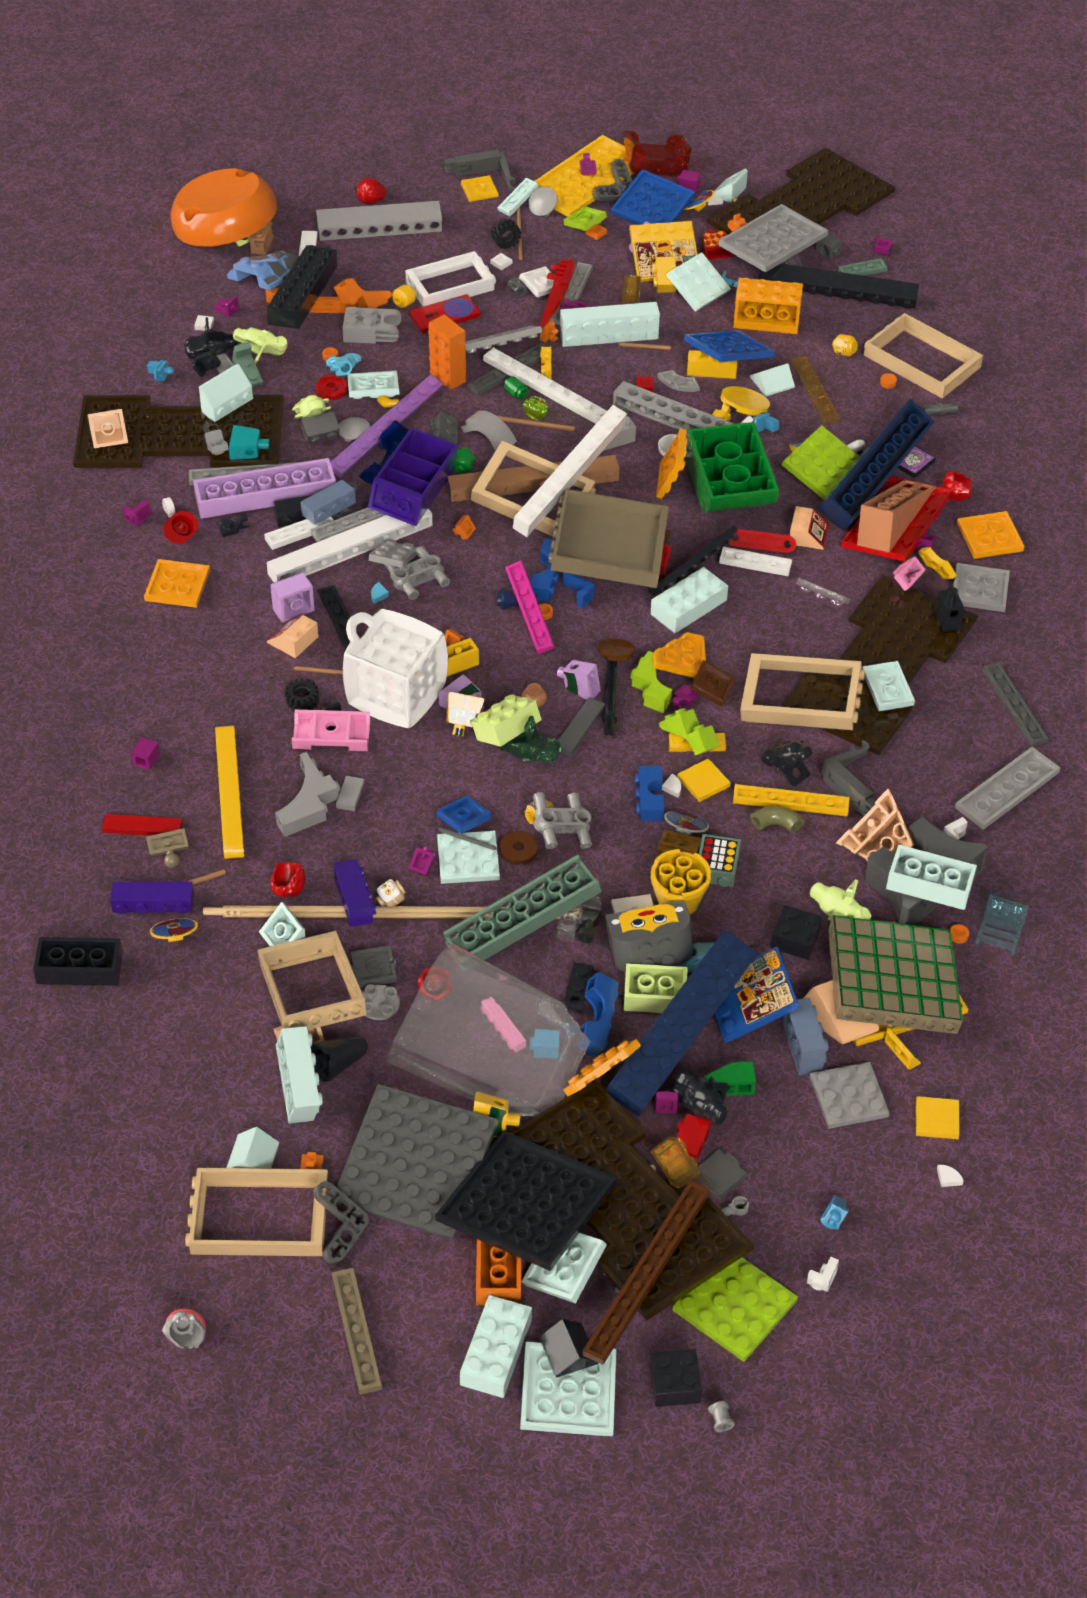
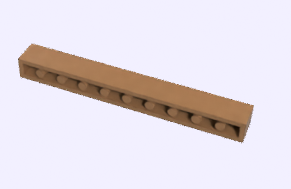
(526, 479)

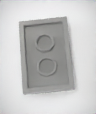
(393, 553)

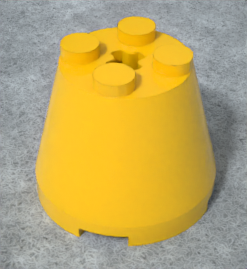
(680, 877)

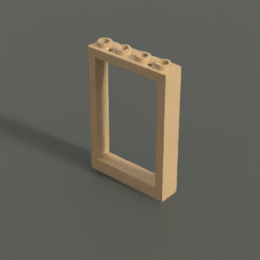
(971, 359)
(506, 507)
(801, 716)
(304, 951)
(255, 1178)

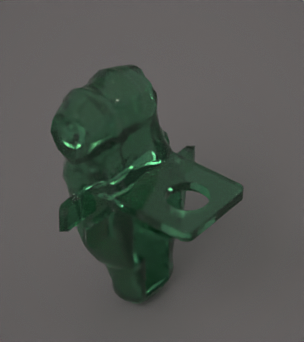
(532, 746)

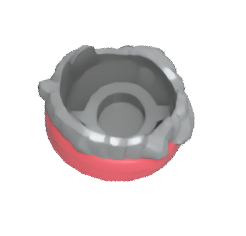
(185, 1328)

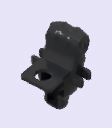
(212, 340)
(788, 756)
(701, 1097)

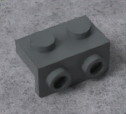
(445, 427)

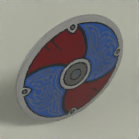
(686, 822)

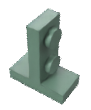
(243, 357)

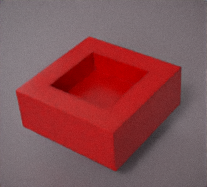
(645, 383)

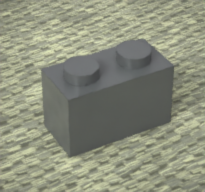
(320, 427)

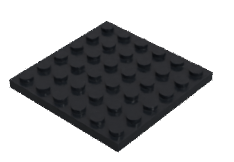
(526, 1200)

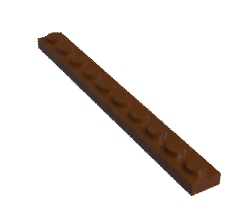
(646, 1273)

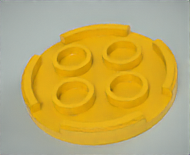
(745, 400)

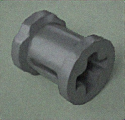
(517, 287)

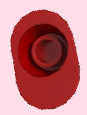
(180, 527)

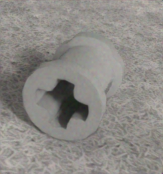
(721, 1416)

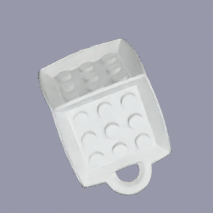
(394, 666)

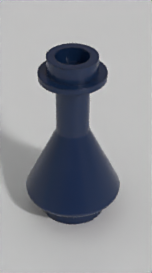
(507, 599)

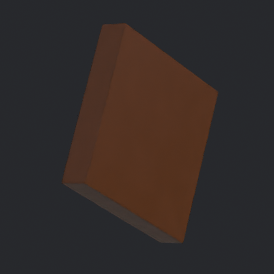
(712, 683)

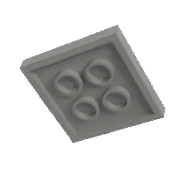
(982, 586)
(849, 1095)

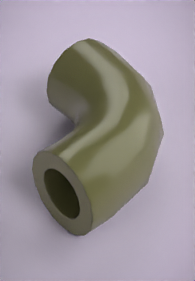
(777, 816)

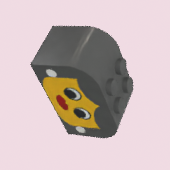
(651, 935)

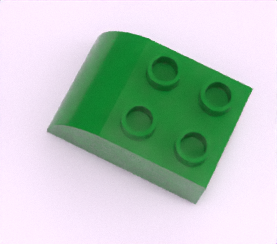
(730, 467)

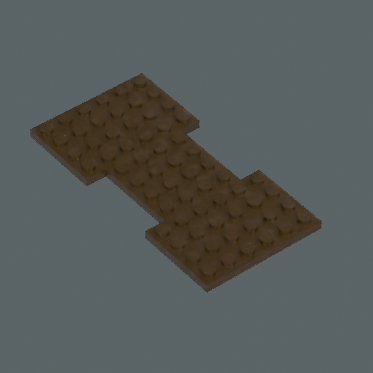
(818, 191)
(175, 431)
(894, 628)
(601, 1135)

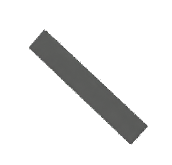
(496, 376)
(1015, 704)

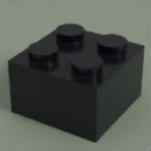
(796, 932)
(675, 1378)

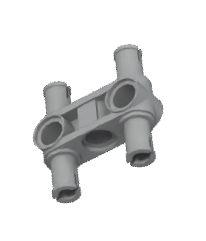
(418, 572)
(562, 820)

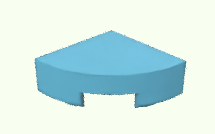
(378, 593)

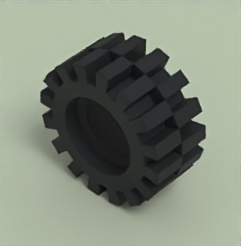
(501, 228)
(302, 687)

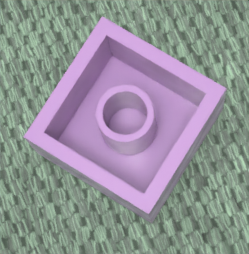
(292, 597)

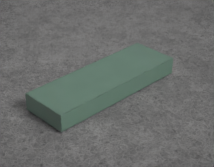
(864, 268)

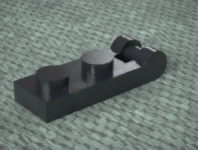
(577, 986)

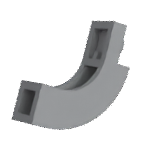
(491, 427)

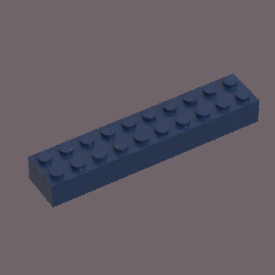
(876, 464)
(681, 1023)

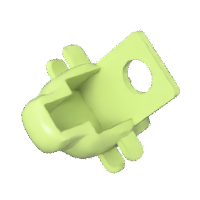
(261, 341)
(310, 407)
(839, 901)

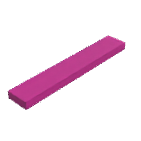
(530, 607)

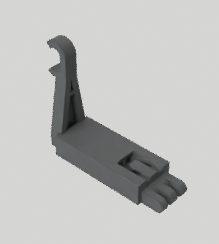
(480, 163)
(845, 783)

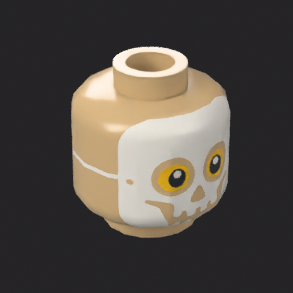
(390, 893)

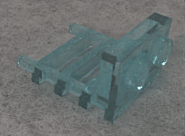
(1004, 915)

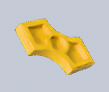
(941, 566)

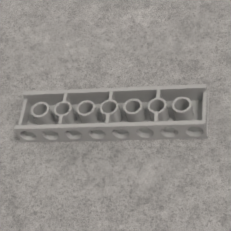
(379, 217)

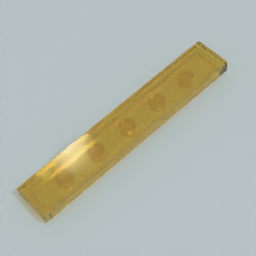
(815, 390)

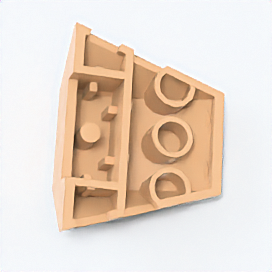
(878, 829)
(841, 1030)

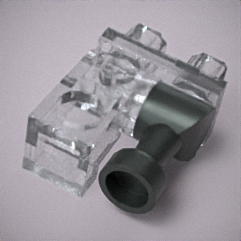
(586, 913)

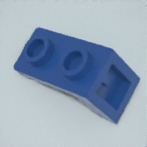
(584, 588)

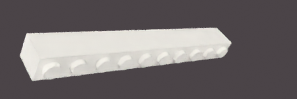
(569, 471)
(343, 546)

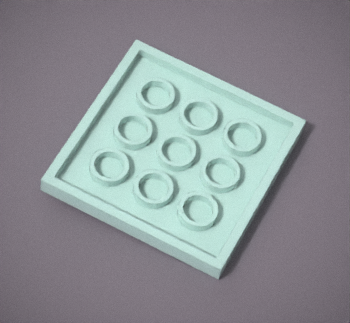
(569, 1403)

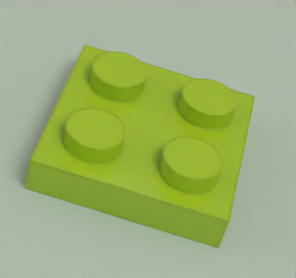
(585, 218)

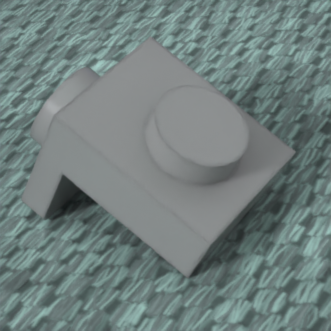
(215, 442)

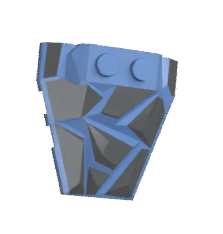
(268, 268)

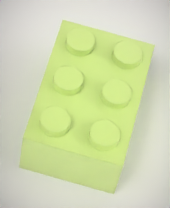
(505, 720)
(652, 986)

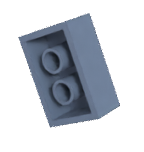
(805, 1038)

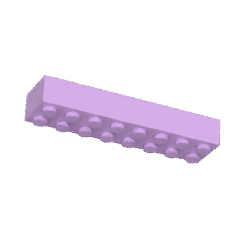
(261, 487)

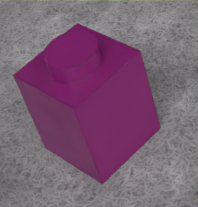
(689, 180)
(145, 753)

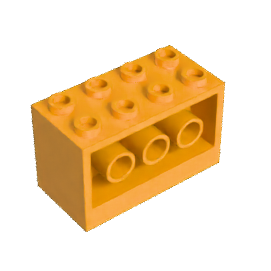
(768, 305)

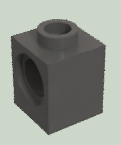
(829, 246)

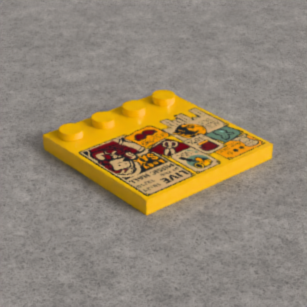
(661, 240)

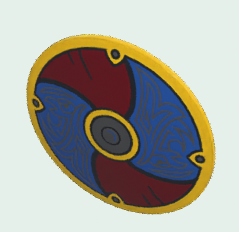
(700, 199)
(174, 929)

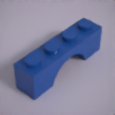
(544, 582)
(601, 994)

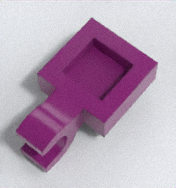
(588, 166)
(570, 305)
(683, 696)

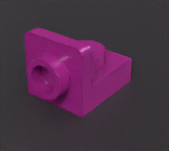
(226, 306)
(138, 513)
(927, 541)
(422, 861)
(666, 1102)

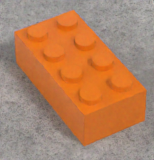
(447, 352)
(497, 1274)

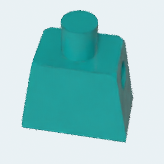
(246, 443)

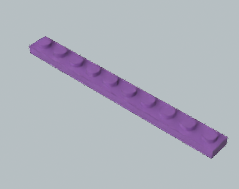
(399, 412)

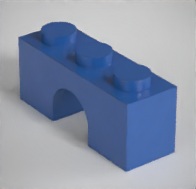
(650, 805)

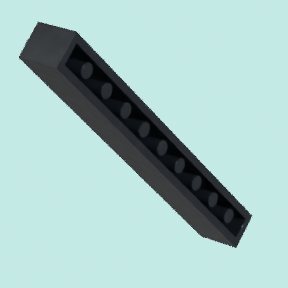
(846, 285)

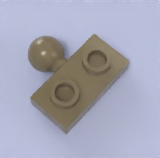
(167, 844)

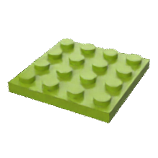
(820, 461)
(737, 1307)

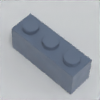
(328, 502)

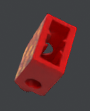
(711, 246)

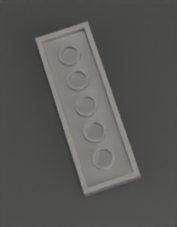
(502, 338)
(1007, 788)

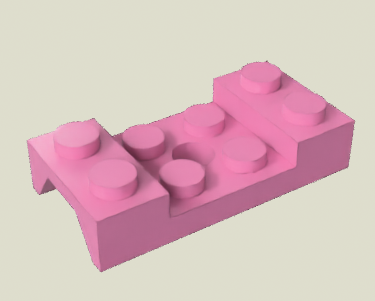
(351, 729)

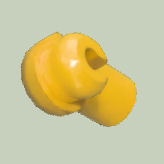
(386, 402)

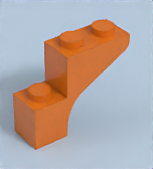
(351, 293)

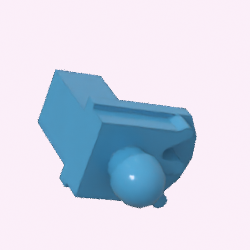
(159, 369)
(765, 421)
(834, 1213)

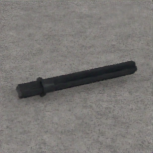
(609, 718)

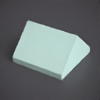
(732, 186)
(774, 380)
(282, 927)
(253, 1150)

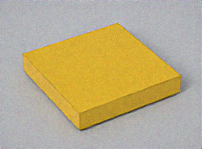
(479, 188)
(703, 780)
(937, 1117)

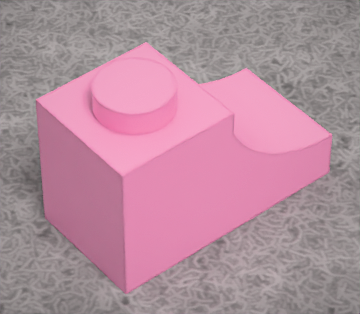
(908, 572)

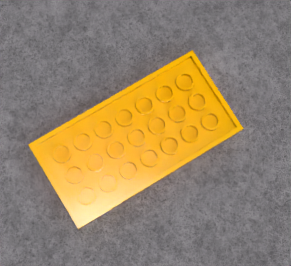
(576, 190)

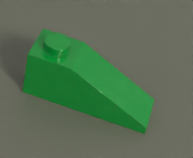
(738, 1076)

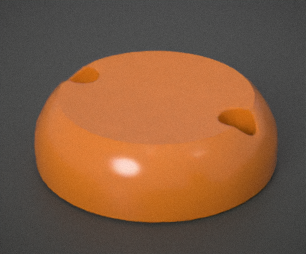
(222, 207)

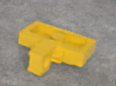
(545, 355)

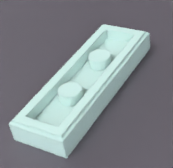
(518, 197)

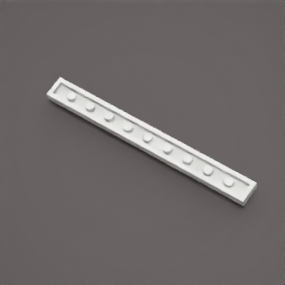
(544, 385)

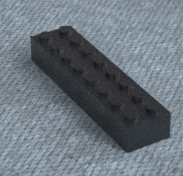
(302, 287)

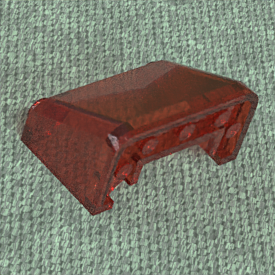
(657, 159)

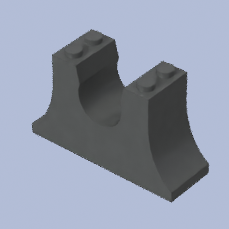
(928, 839)

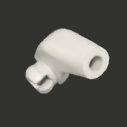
(857, 445)

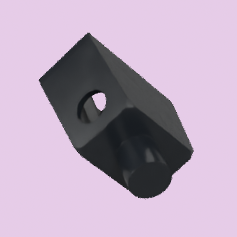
(949, 609)

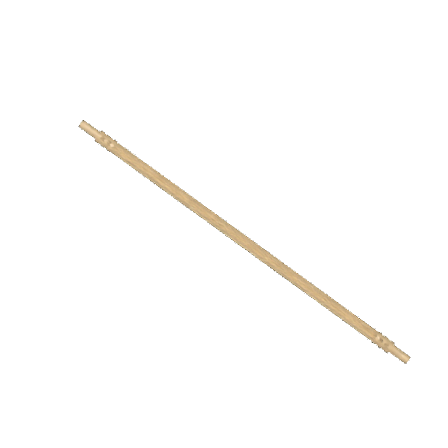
(339, 912)

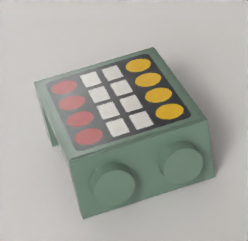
(722, 858)

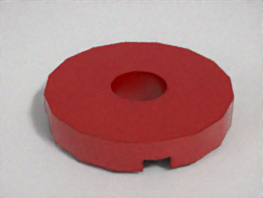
(338, 392)

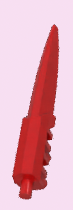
(561, 282)

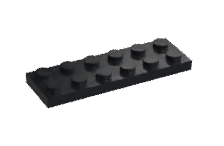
(694, 561)

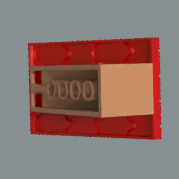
(896, 518)

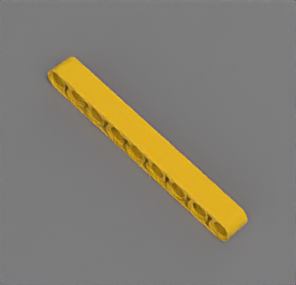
(229, 792)

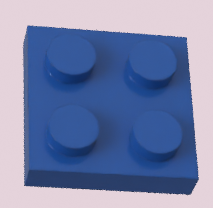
(464, 814)

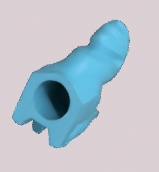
(343, 364)

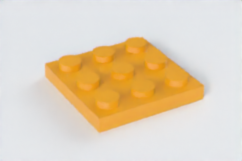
(672, 463)
(990, 534)
(177, 583)

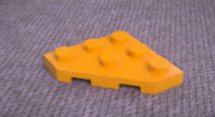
(681, 655)
(601, 1065)

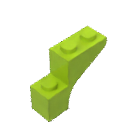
(654, 693)
(687, 726)

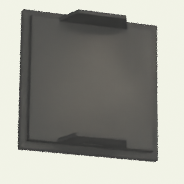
(720, 1173)

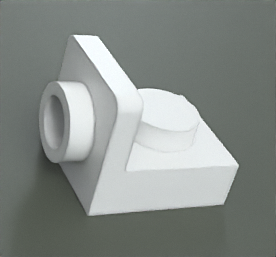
(956, 829)
(824, 1279)

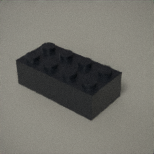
(78, 961)

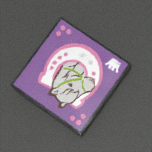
(916, 462)

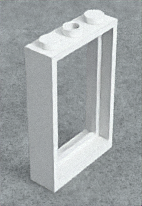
(445, 266)

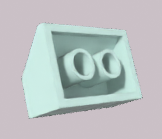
(225, 393)

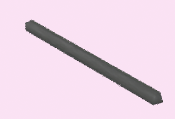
(466, 838)

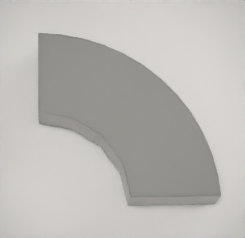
(678, 382)

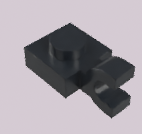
(231, 526)

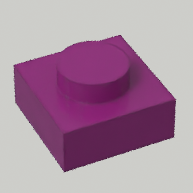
(882, 246)

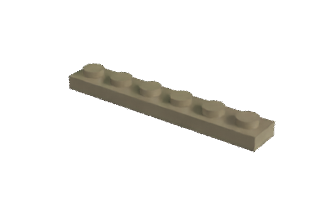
(356, 1331)

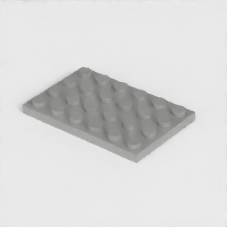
(773, 237)

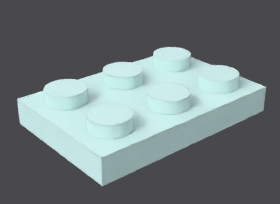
(888, 686)

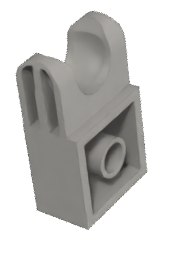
(371, 325)

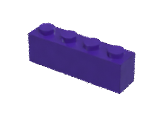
(354, 892)
(152, 897)

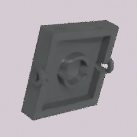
(374, 966)

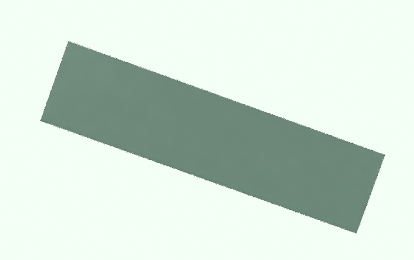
(527, 913)

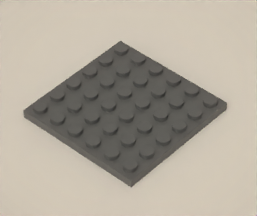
(413, 1158)

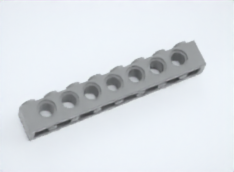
(663, 409)

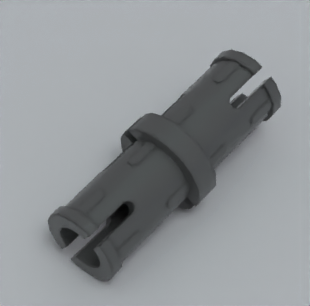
(940, 409)

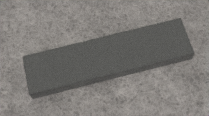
(580, 725)

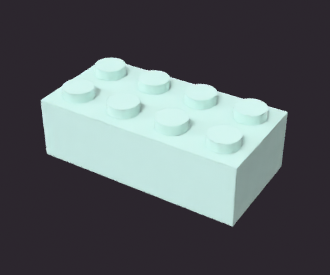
(689, 599)
(931, 877)
(298, 1074)
(495, 1346)

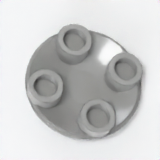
(542, 201)
(353, 428)
(380, 1001)

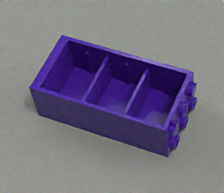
(412, 476)

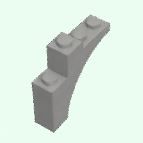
(310, 803)

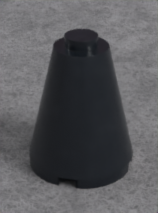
(337, 1055)

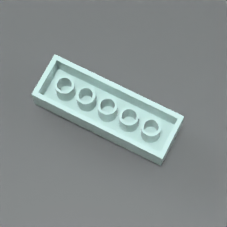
(609, 324)

